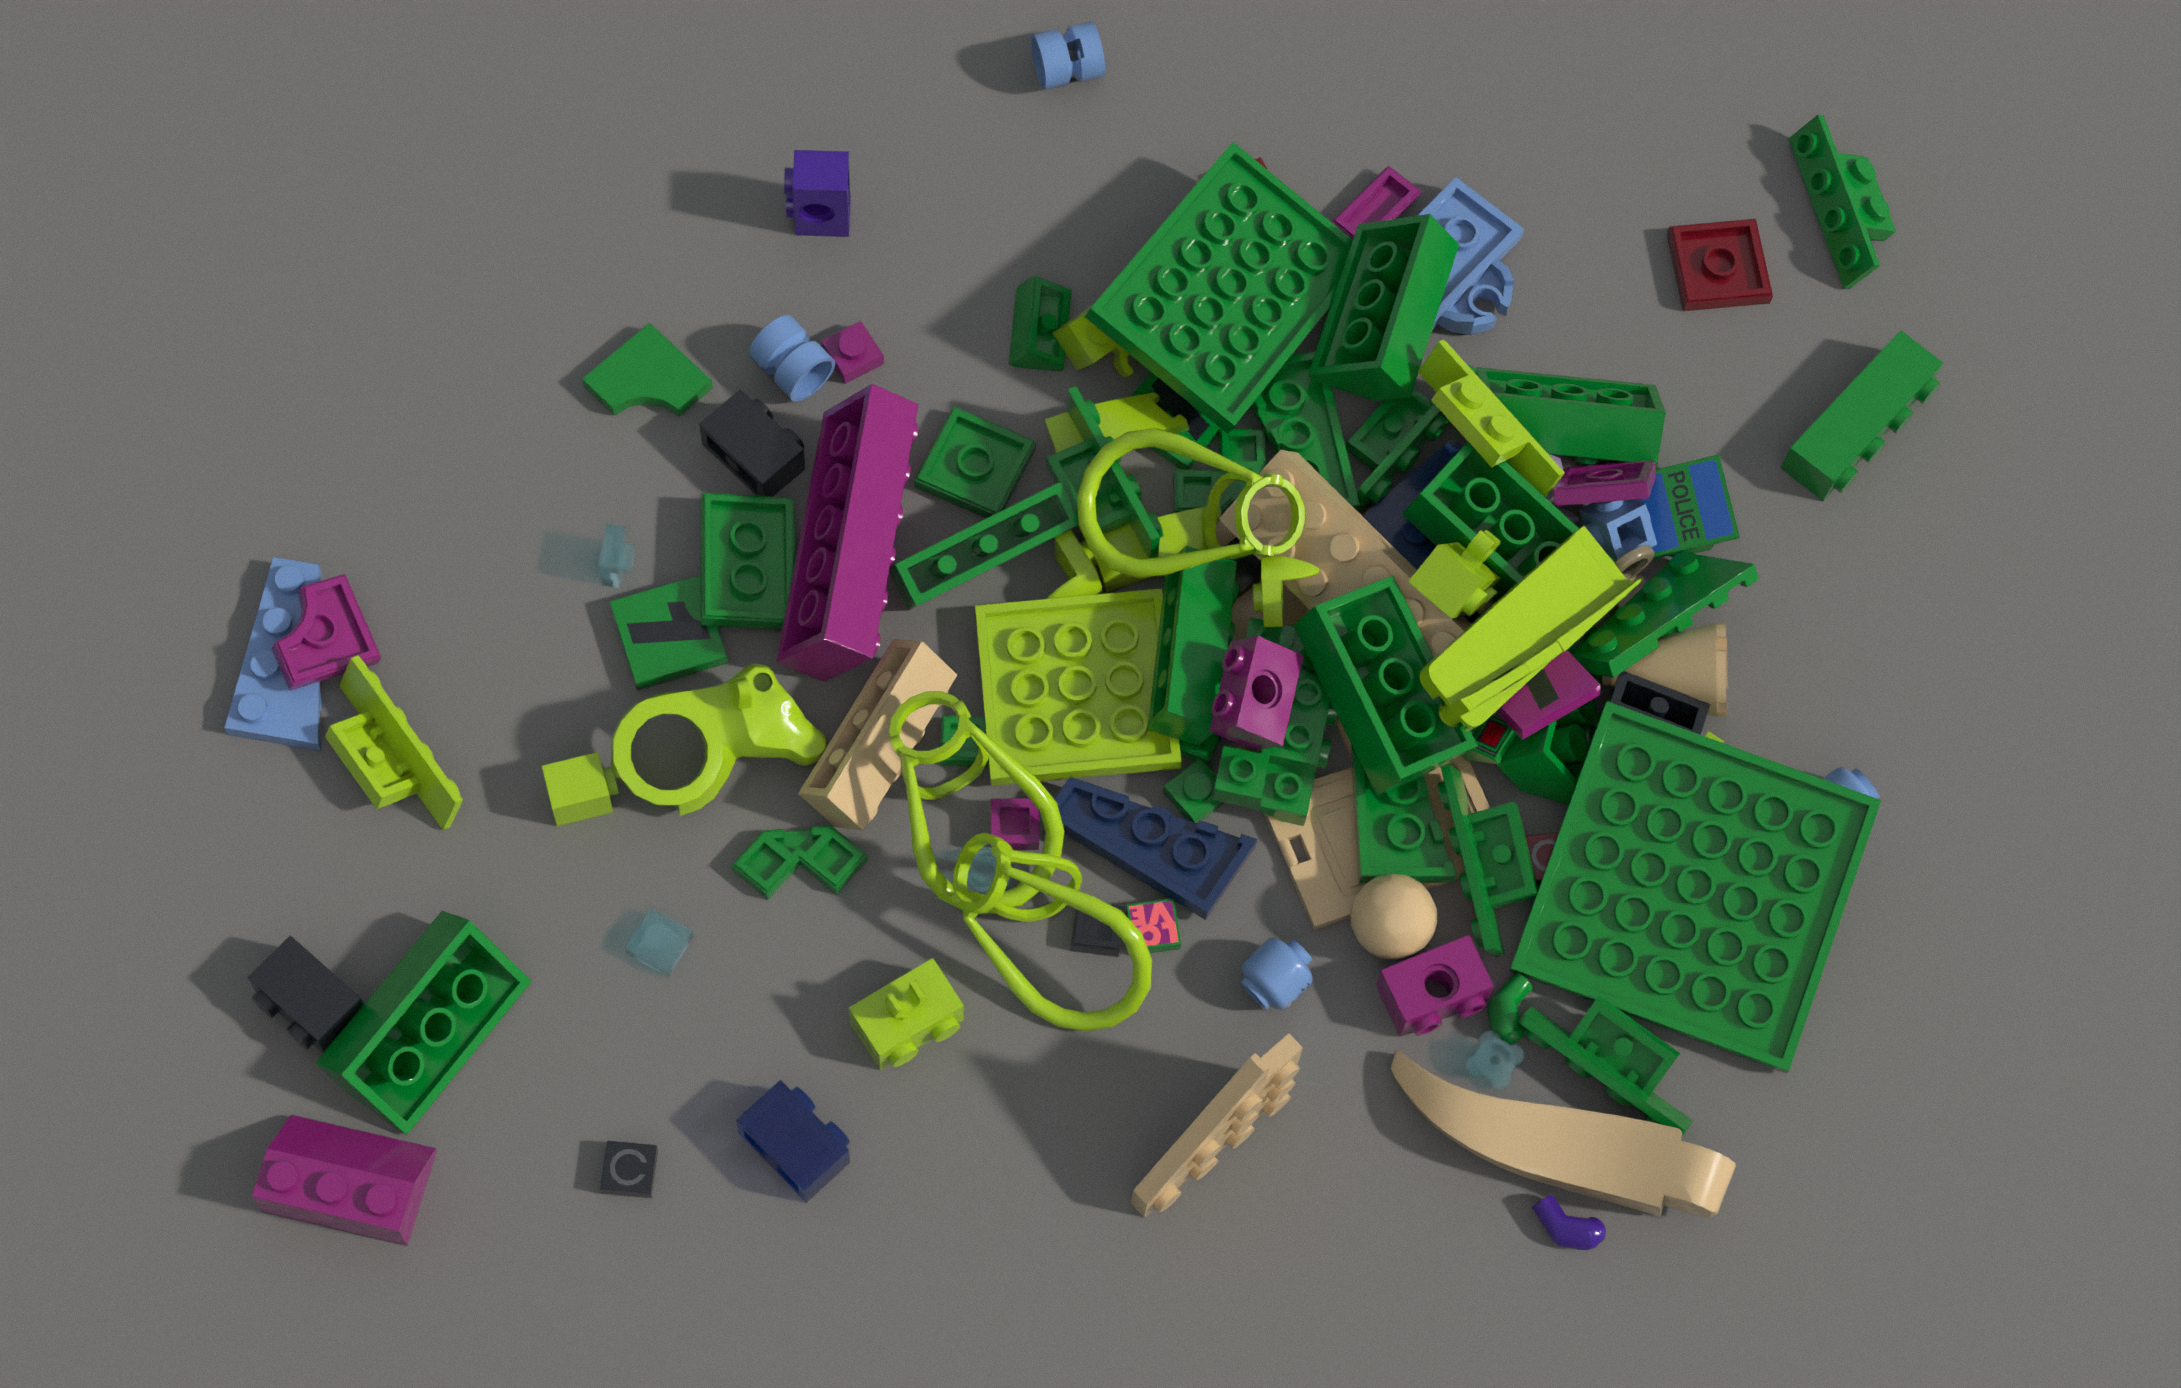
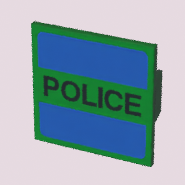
(1691, 507)

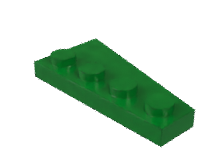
(1304, 419)
(1662, 609)
(1398, 832)

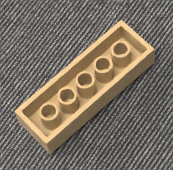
(1339, 544)

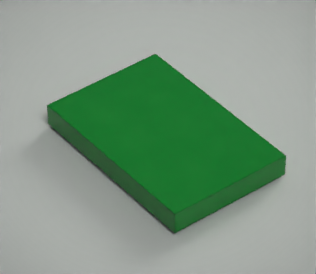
(745, 559)

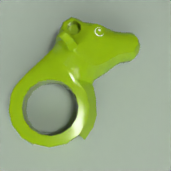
(735, 720)

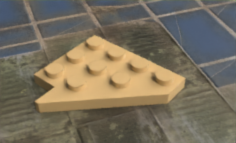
(1255, 1089)

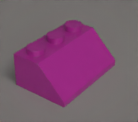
(344, 1179)

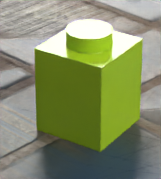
(579, 788)

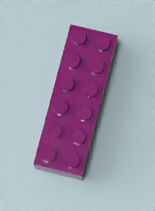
(848, 534)

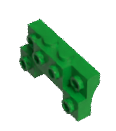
(1281, 777)

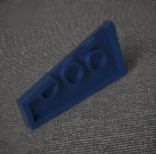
(1387, 513)
(1162, 850)

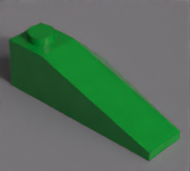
(1553, 756)

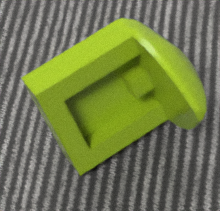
(1078, 565)
(1269, 595)

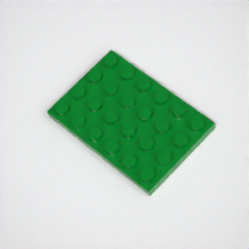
(1226, 287)

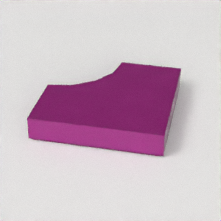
(327, 635)

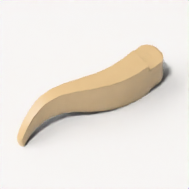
(1572, 1148)

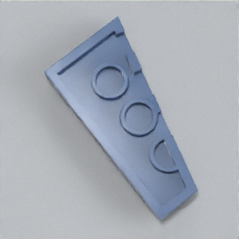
(262, 701)

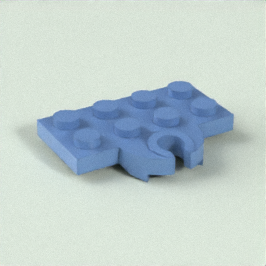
(1477, 272)

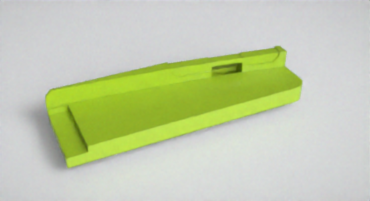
(1525, 630)

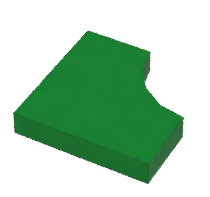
(647, 372)

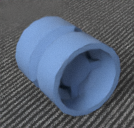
(1053, 58)
(788, 353)

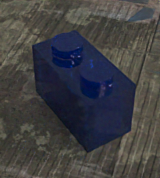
(795, 1139)

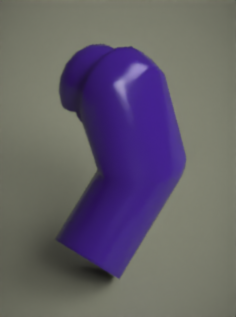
(1568, 1230)

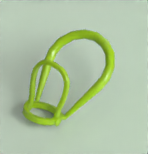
(1185, 447)
(1023, 778)
(976, 903)

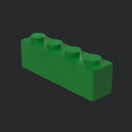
(1862, 416)
(984, 545)
(1191, 648)

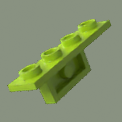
(1485, 419)
(386, 752)

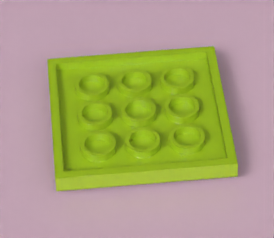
(1073, 685)

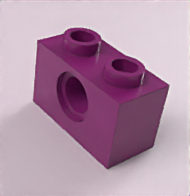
(1273, 675)
(1452, 965)

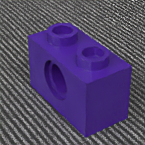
(819, 193)

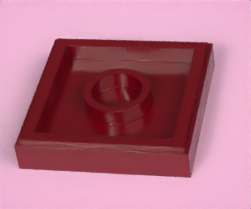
(1719, 265)

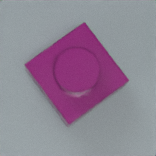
(853, 352)
(1015, 822)

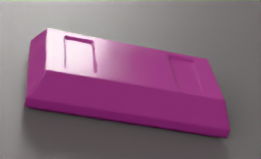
(1380, 201)

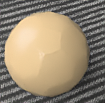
(1393, 916)

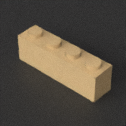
(860, 758)

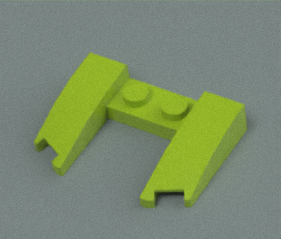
(1116, 419)

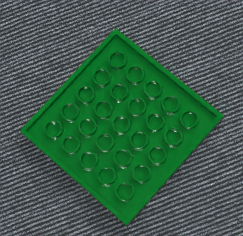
(1696, 886)

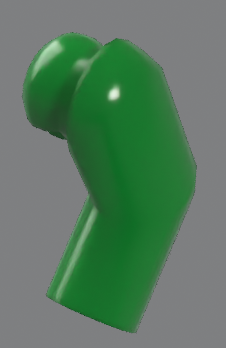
(1503, 1010)

